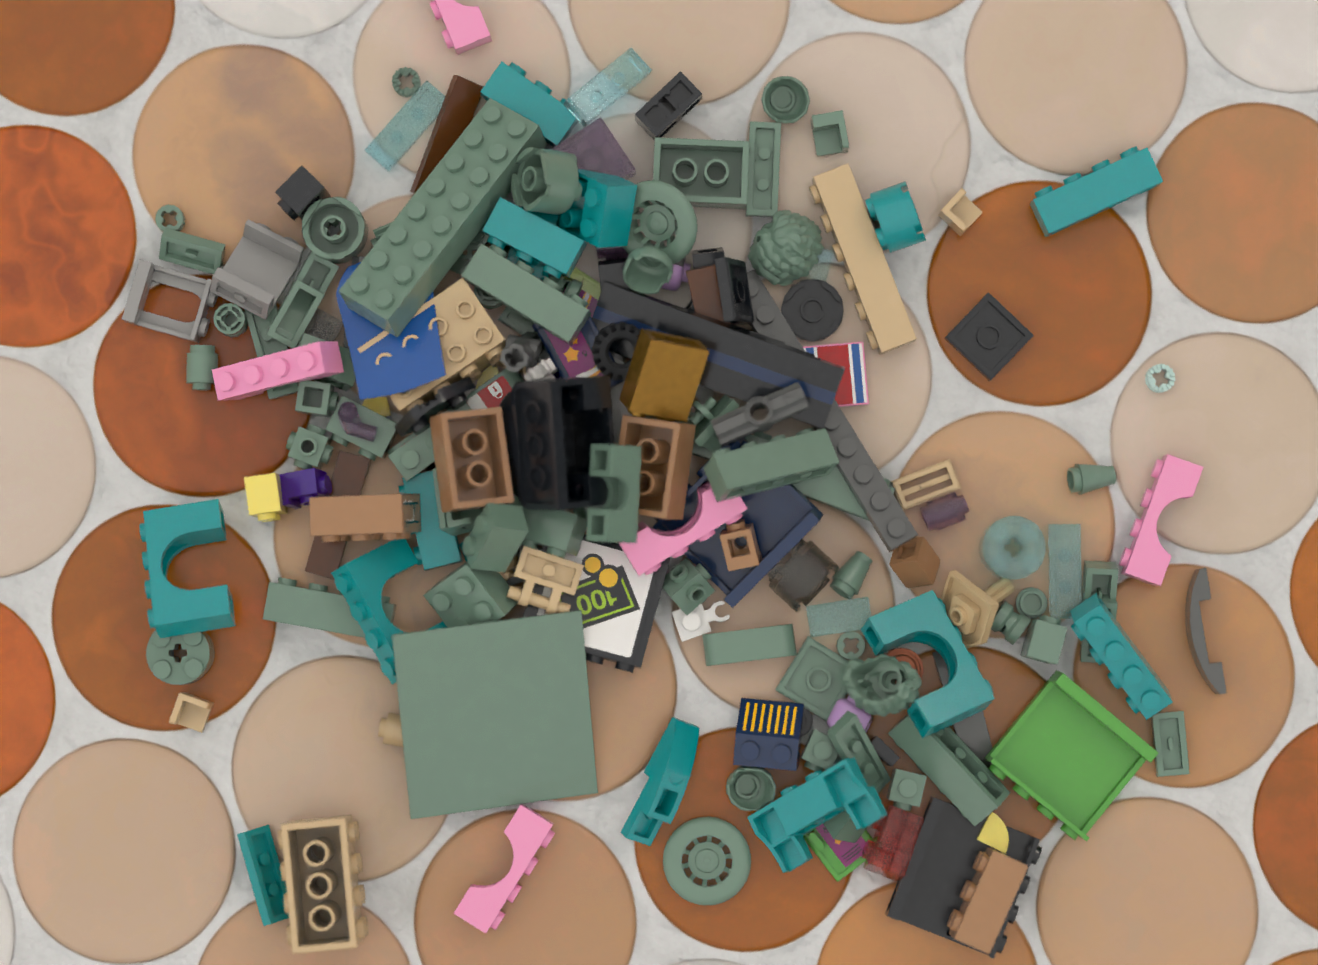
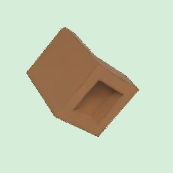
(915, 563)

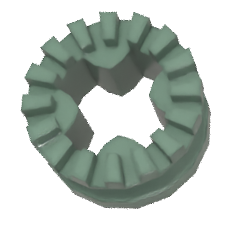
(406, 72)
(170, 209)
(841, 645)

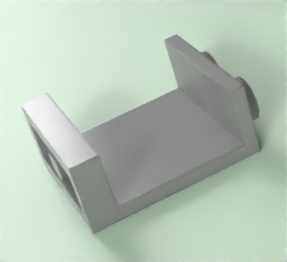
(258, 269)

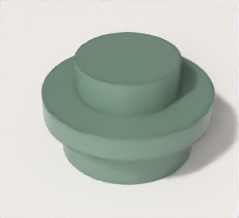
(1031, 602)

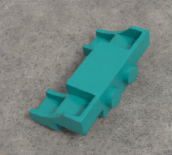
(812, 804)

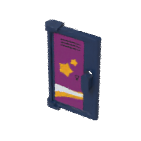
(574, 359)

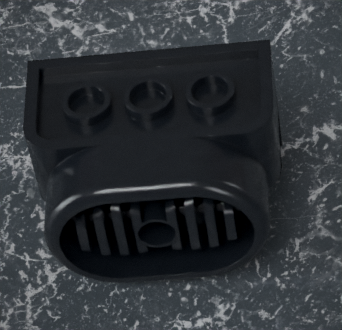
(551, 437)

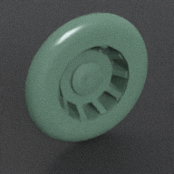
(659, 221)
(707, 861)

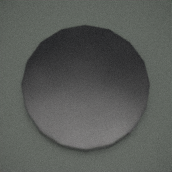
(813, 309)

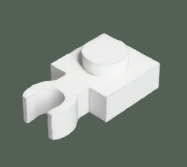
(543, 370)
(697, 621)

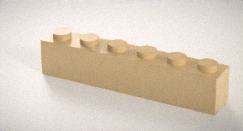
(863, 259)

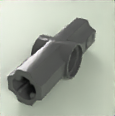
(522, 351)
(779, 405)

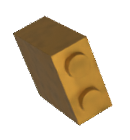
(663, 376)

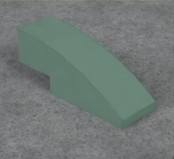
(302, 300)
(1102, 579)

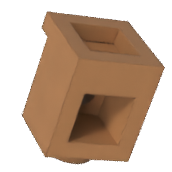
(740, 556)

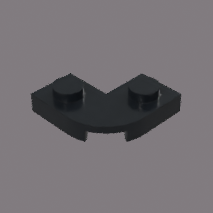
(449, 396)

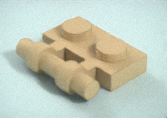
(548, 571)

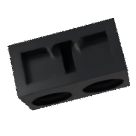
(668, 106)
(300, 193)

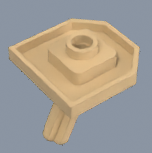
(972, 607)

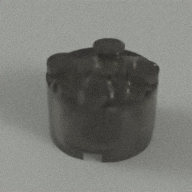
(802, 574)

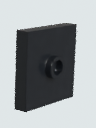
(734, 291)
(989, 336)

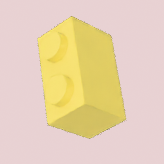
(264, 497)

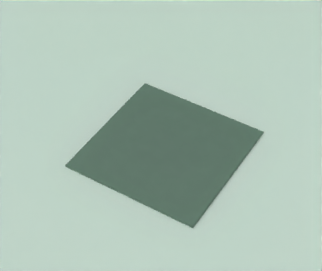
(495, 714)

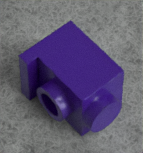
(302, 485)

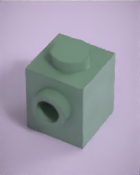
(316, 398)
(819, 751)
(906, 789)

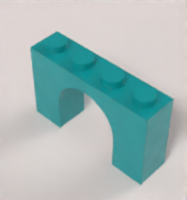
(167, 534)
(362, 587)
(926, 622)

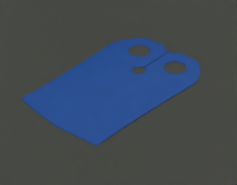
(407, 367)

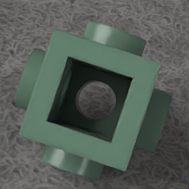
(321, 452)
(688, 585)

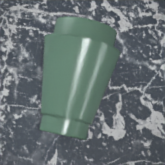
(1087, 478)
(851, 575)

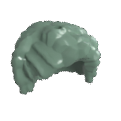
(786, 248)
(874, 687)

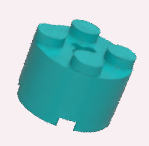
(896, 217)

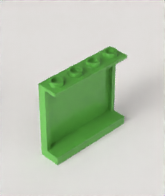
(1068, 755)

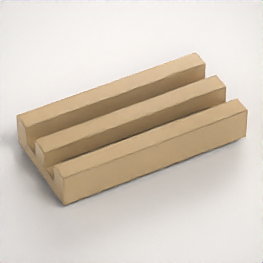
(901, 493)

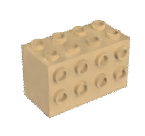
(466, 339)
(322, 883)

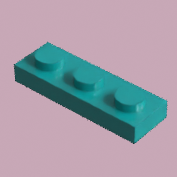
(264, 873)

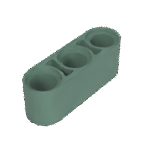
(749, 644)

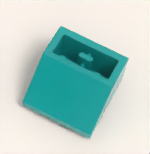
(603, 210)

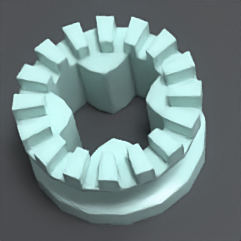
(1150, 381)

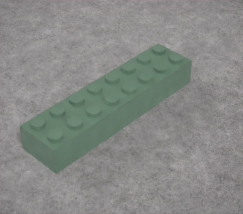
(440, 219)

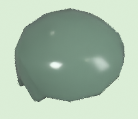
(785, 99)
(647, 270)
(750, 788)

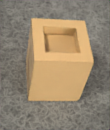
(960, 212)
(191, 711)

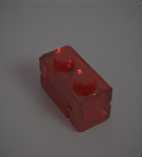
(892, 843)

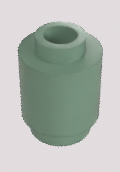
(200, 365)

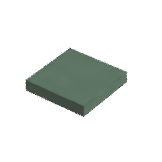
(815, 678)

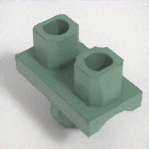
(704, 431)

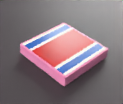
(853, 384)

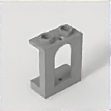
(148, 272)

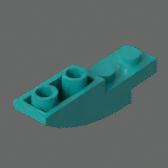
(668, 778)

